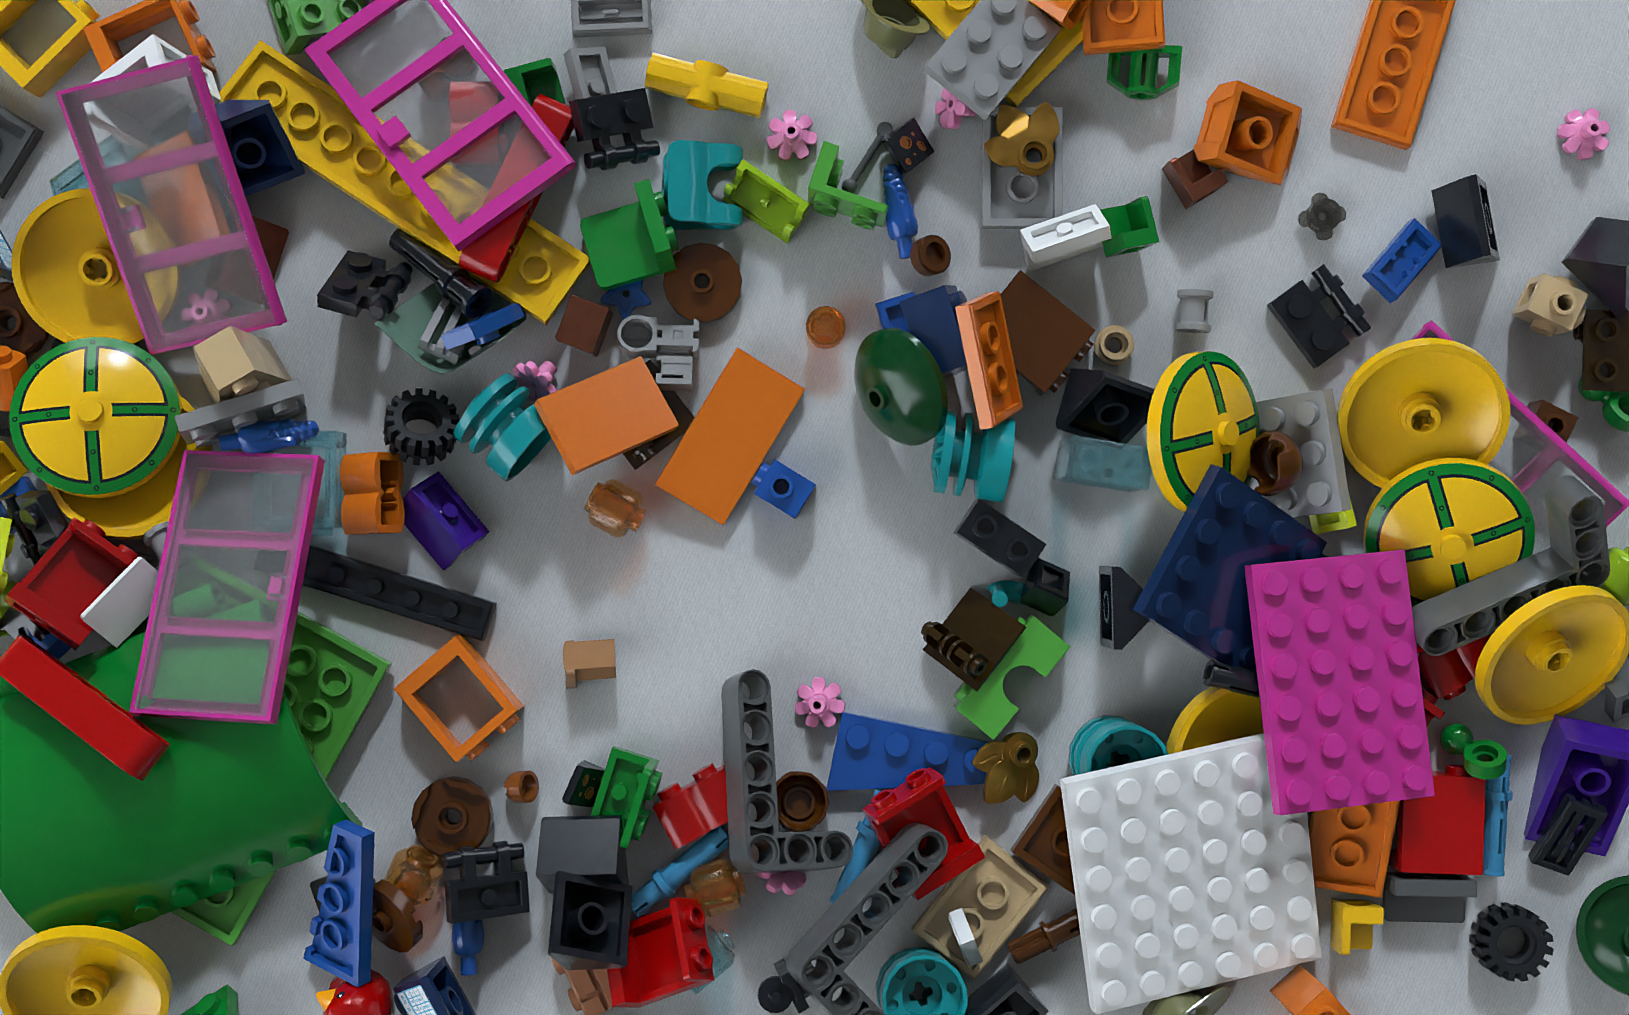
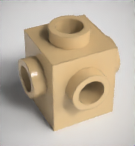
(1551, 305)

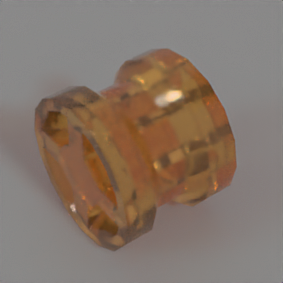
(826, 317)

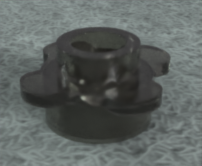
(1333, 216)

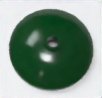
(901, 386)
(1604, 933)

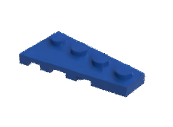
(884, 752)
(345, 915)

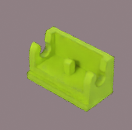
(766, 201)

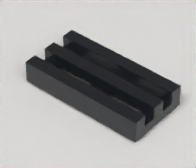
(1560, 833)

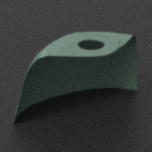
(408, 322)

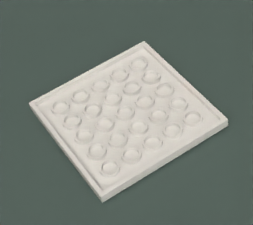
(1187, 874)

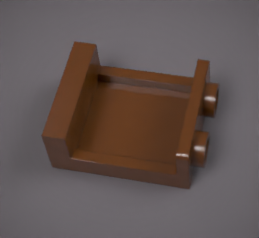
(1042, 333)

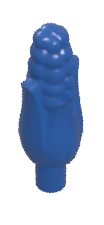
(900, 216)
(269, 436)
(467, 942)

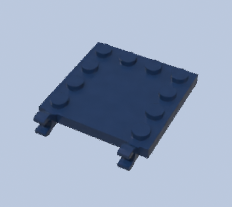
(1201, 577)

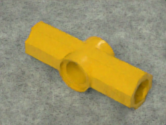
(706, 85)

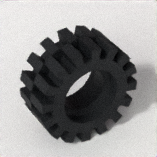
(420, 408)
(1534, 946)

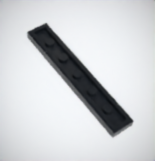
(398, 593)

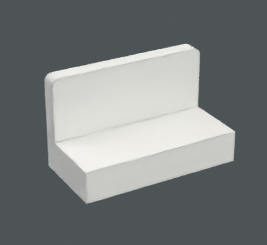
(1064, 237)
(123, 603)

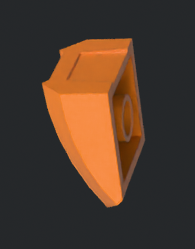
(1249, 133)

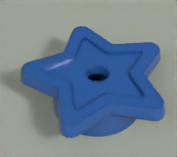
(626, 304)

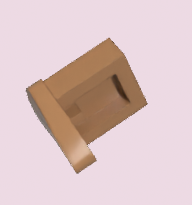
(588, 661)

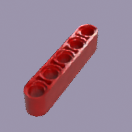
(493, 250)
(82, 707)

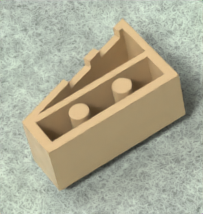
(238, 364)

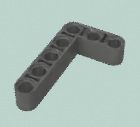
(1480, 606)
(763, 790)
(862, 926)

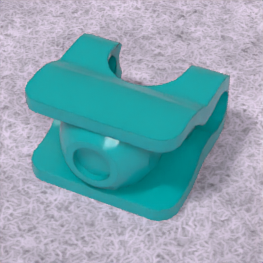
(686, 189)

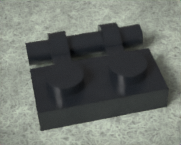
(612, 115)
(354, 282)
(1309, 323)
(35, 521)
(487, 895)

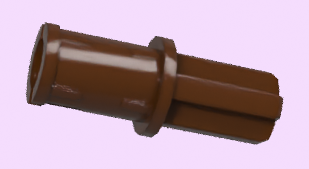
(1045, 937)

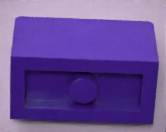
(441, 520)

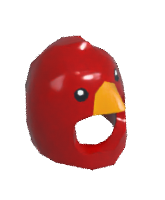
(347, 999)

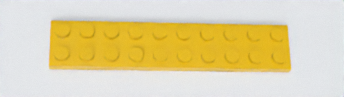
(343, 153)

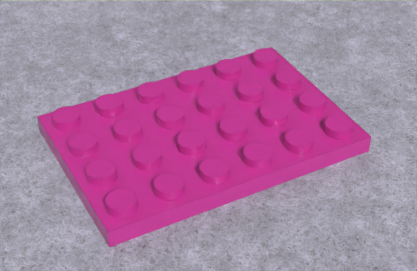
(1339, 682)

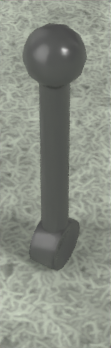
(882, 130)

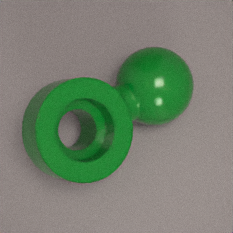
(1614, 408)
(1481, 757)

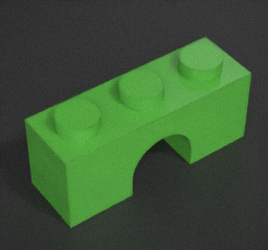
(989, 707)

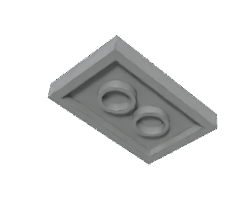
(991, 52)
(1016, 199)
(209, 422)
(1314, 428)

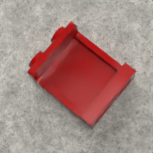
(70, 580)
(926, 802)
(1443, 830)
(664, 956)

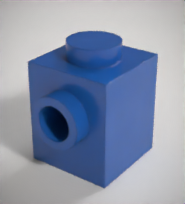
(783, 487)

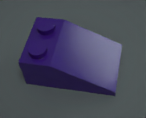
(1587, 763)

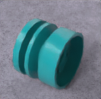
(499, 420)
(973, 456)
(1103, 735)
(910, 965)

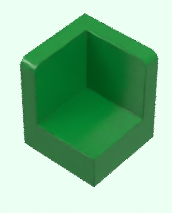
(537, 79)
(1130, 227)

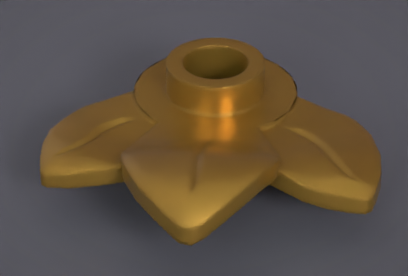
(1023, 134)
(1005, 771)

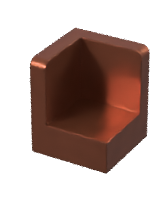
(1192, 178)
(584, 325)

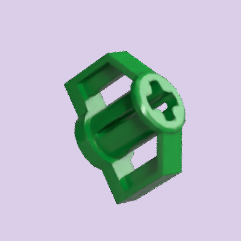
(1151, 56)

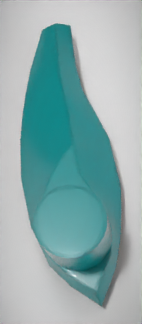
(1005, 591)

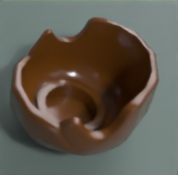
(1274, 463)
(801, 801)

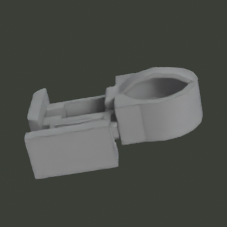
(674, 348)

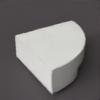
(965, 937)

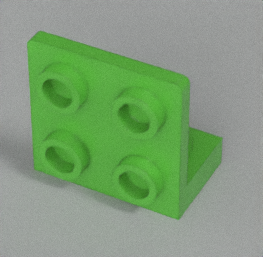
(305, 19)
(830, 200)

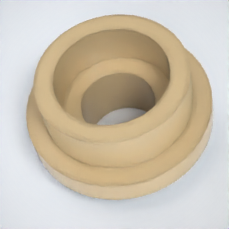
(1126, 342)

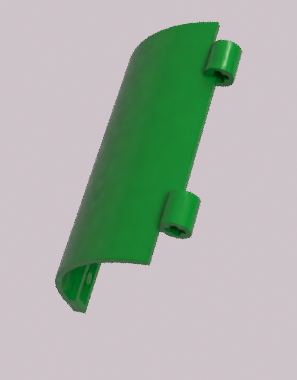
(121, 850)

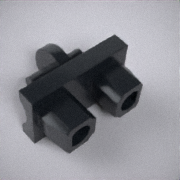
(779, 991)

